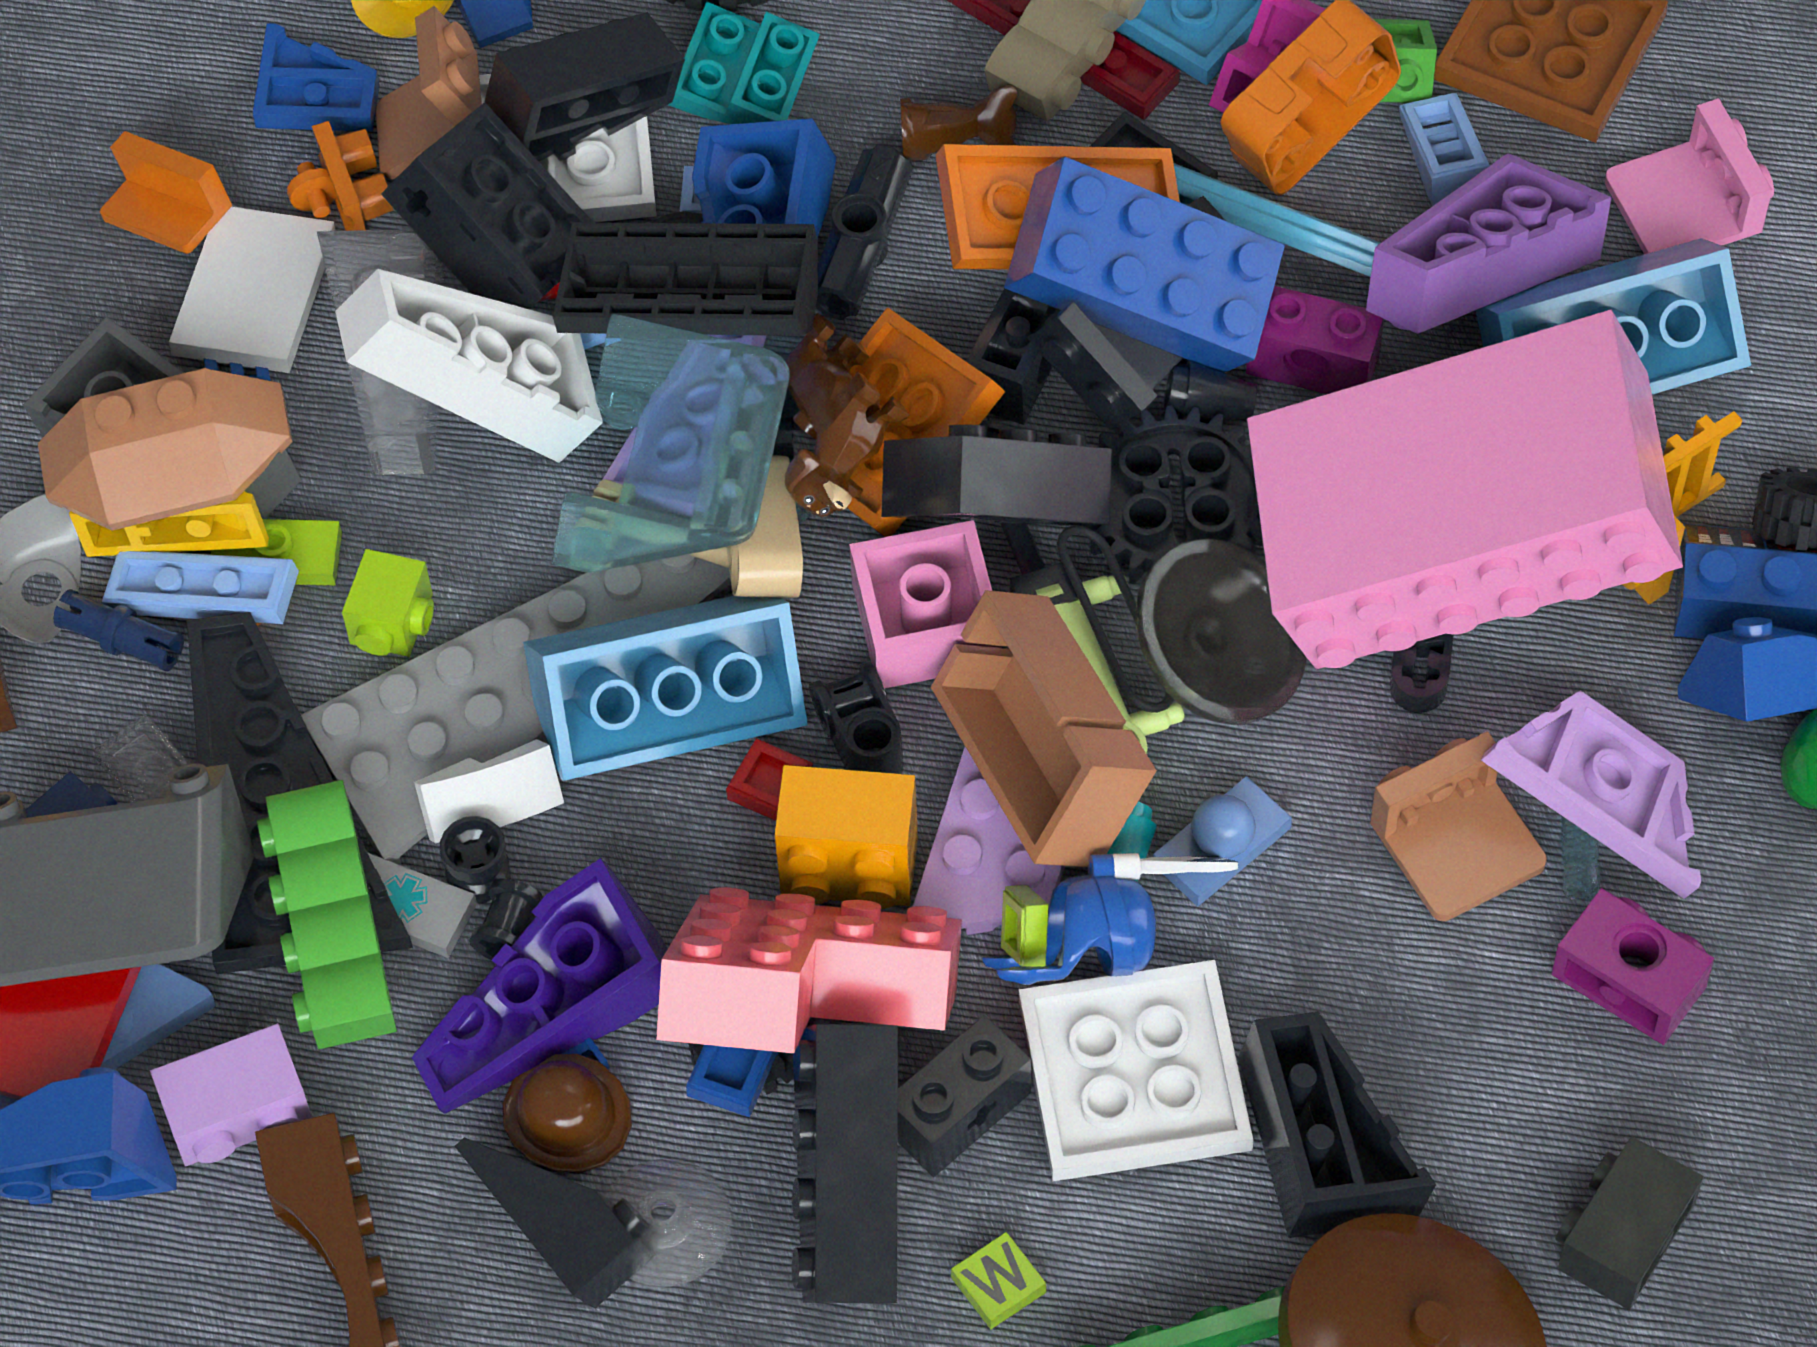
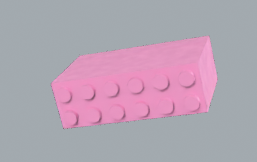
(1463, 492)

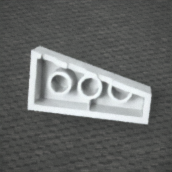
(474, 359)

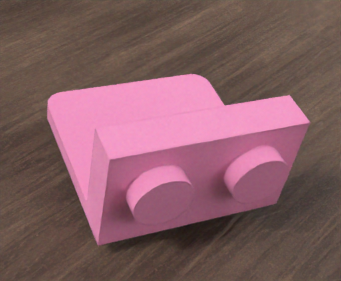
(1695, 188)

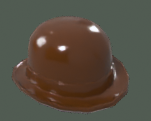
(567, 1114)

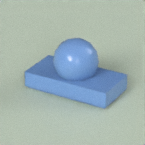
(1227, 827)

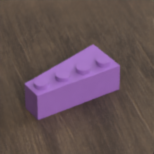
(1485, 244)

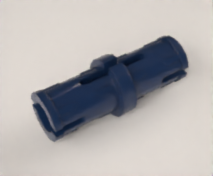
(118, 630)

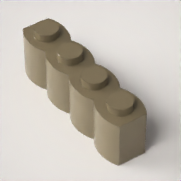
(1054, 49)

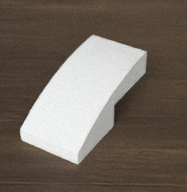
(498, 789)

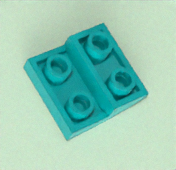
(743, 68)

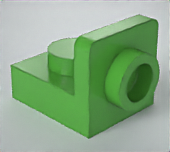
(1416, 57)

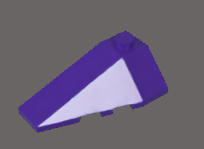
(569, 977)

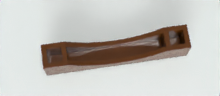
(312, 1193)

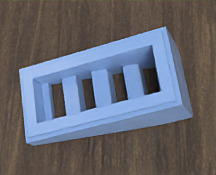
(1445, 153)

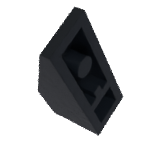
(573, 1227)

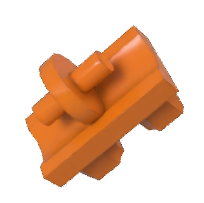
(339, 158)

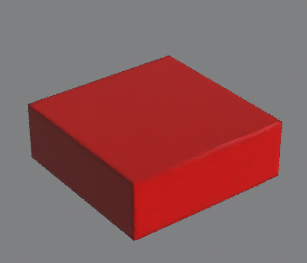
(760, 777)

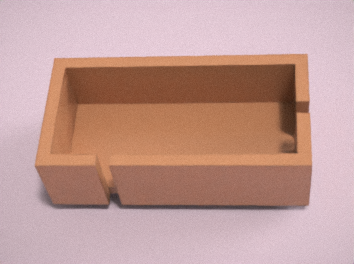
(1042, 729)

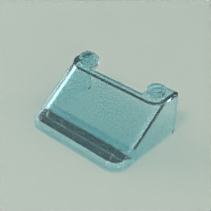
(698, 453)

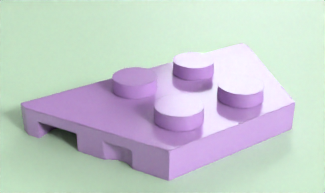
(1607, 784)
(978, 856)

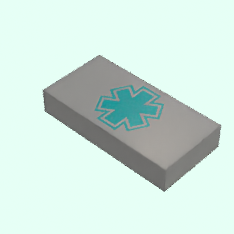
(428, 907)

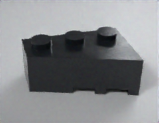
(583, 83)
(998, 478)
(1322, 1131)

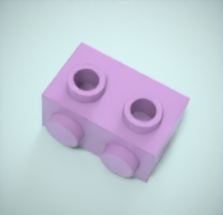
(229, 1093)

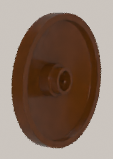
(1404, 1286)

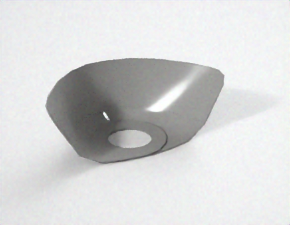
(35, 541)

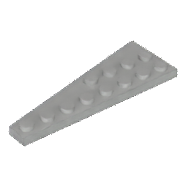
(475, 693)

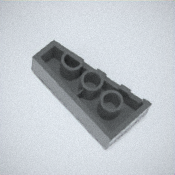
(116, 360)

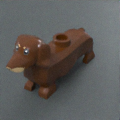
(839, 414)

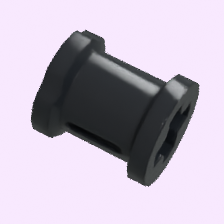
(506, 916)

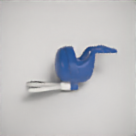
(1105, 913)

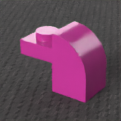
(1273, 31)

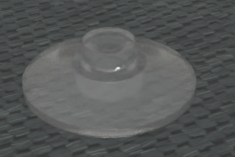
(696, 1232)

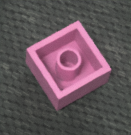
(917, 597)

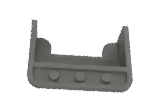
(121, 879)

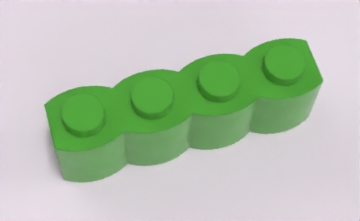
(329, 915)

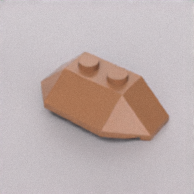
(163, 446)

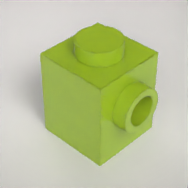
(388, 604)

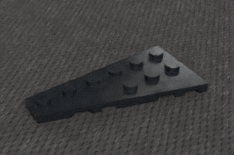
(257, 730)

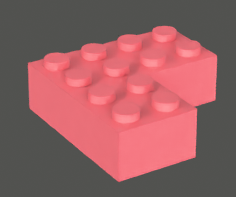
(761, 968)

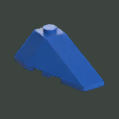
(83, 1136)

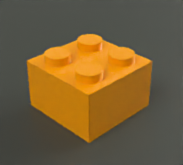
(847, 835)

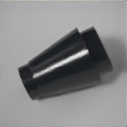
(1210, 391)

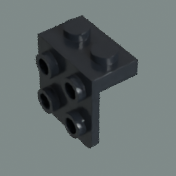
(1101, 365)

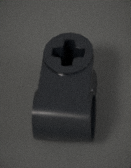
(859, 717)

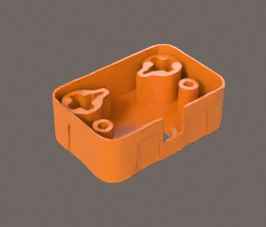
(1311, 96)

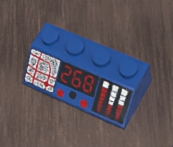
(1740, 576)

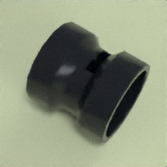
(474, 844)

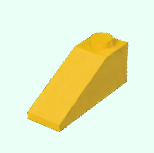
(215, 527)

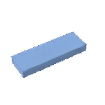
(201, 585)

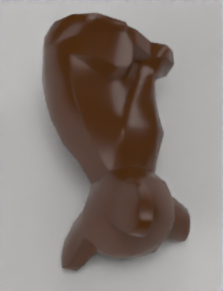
(940, 123)

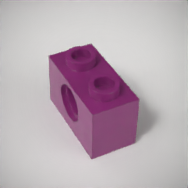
(1317, 343)
(1646, 997)

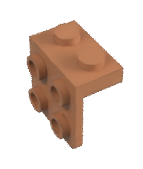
(433, 101)
(1454, 829)

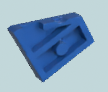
(312, 86)

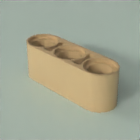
(772, 558)

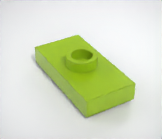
(309, 543)

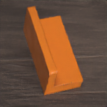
(164, 194)

